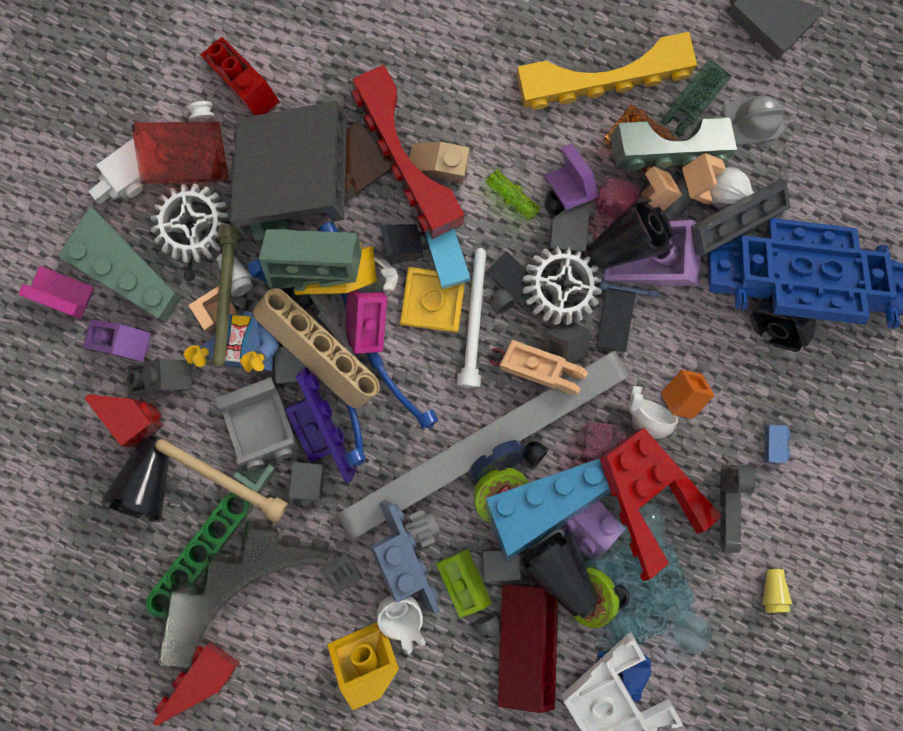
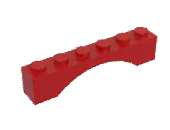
(434, 202)

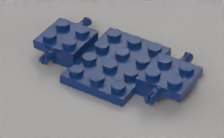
(811, 273)

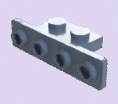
(399, 564)

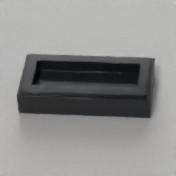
(508, 275)
(615, 320)

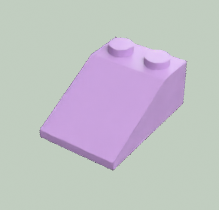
(674, 268)

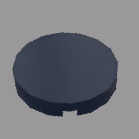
(504, 456)

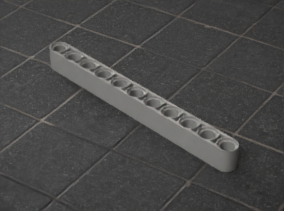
(460, 457)

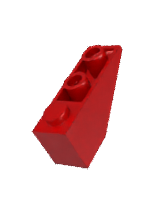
(240, 77)
(205, 678)

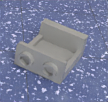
(257, 424)

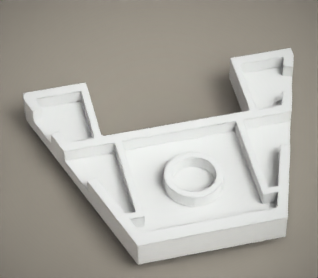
(603, 702)

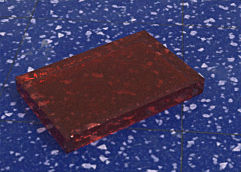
(179, 152)

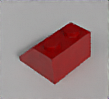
(126, 418)

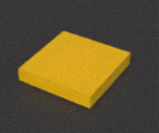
(428, 304)

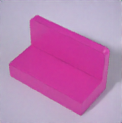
(58, 292)
(366, 321)

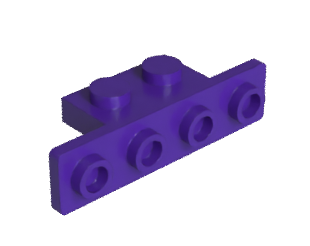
(315, 427)

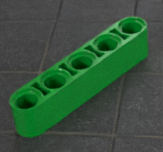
(205, 538)

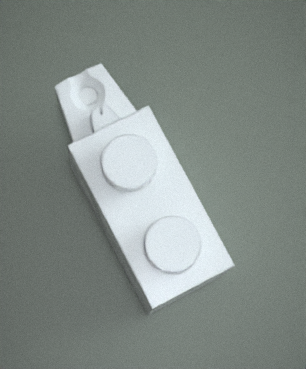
(119, 175)

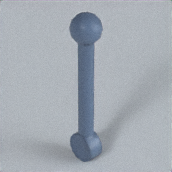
(603, 285)

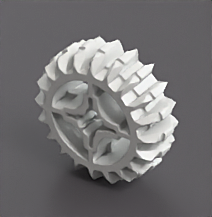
(177, 224)
(574, 286)

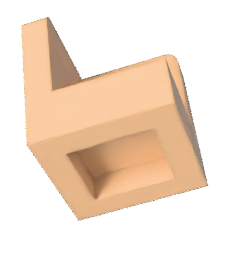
(701, 176)
(662, 188)
(206, 309)

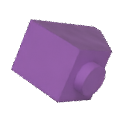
(117, 340)

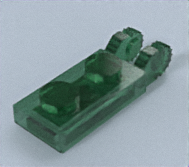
(698, 95)

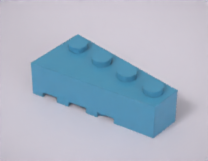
(538, 508)

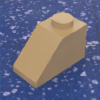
(441, 160)

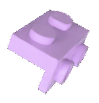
(594, 530)

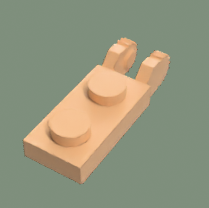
(541, 367)

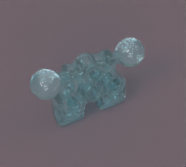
(692, 632)

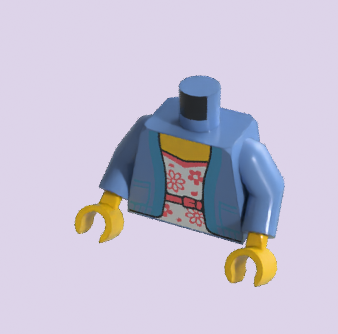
(247, 344)

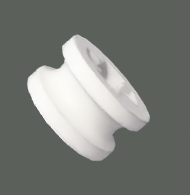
(200, 111)

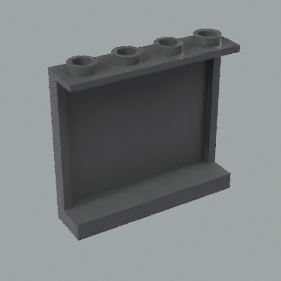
(289, 165)

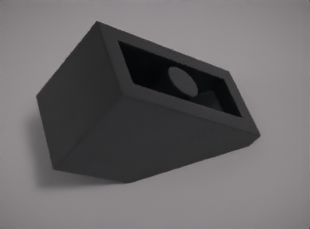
(403, 242)

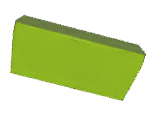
(464, 583)

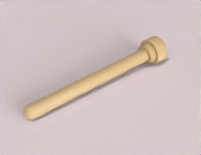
(270, 507)

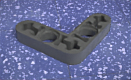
(733, 482)

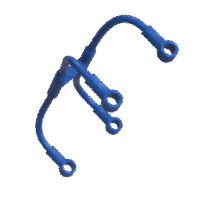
(425, 420)

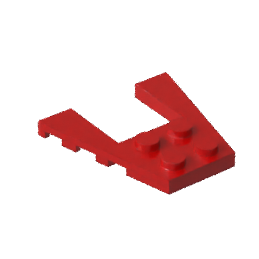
(638, 472)

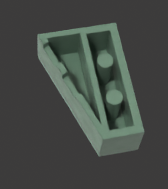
(309, 257)

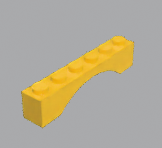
(548, 83)

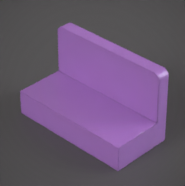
(574, 182)

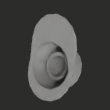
(755, 119)

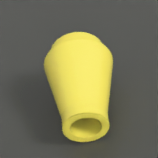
(776, 592)

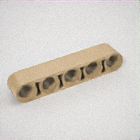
(316, 348)

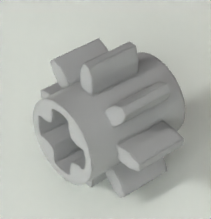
(422, 528)

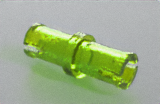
(513, 195)

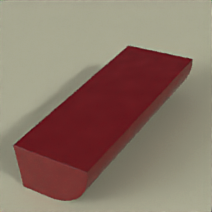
(528, 648)

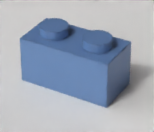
(776, 444)

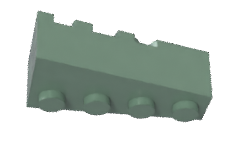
(111, 260)

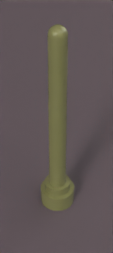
(229, 239)

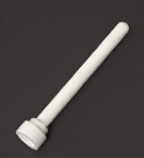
(469, 374)

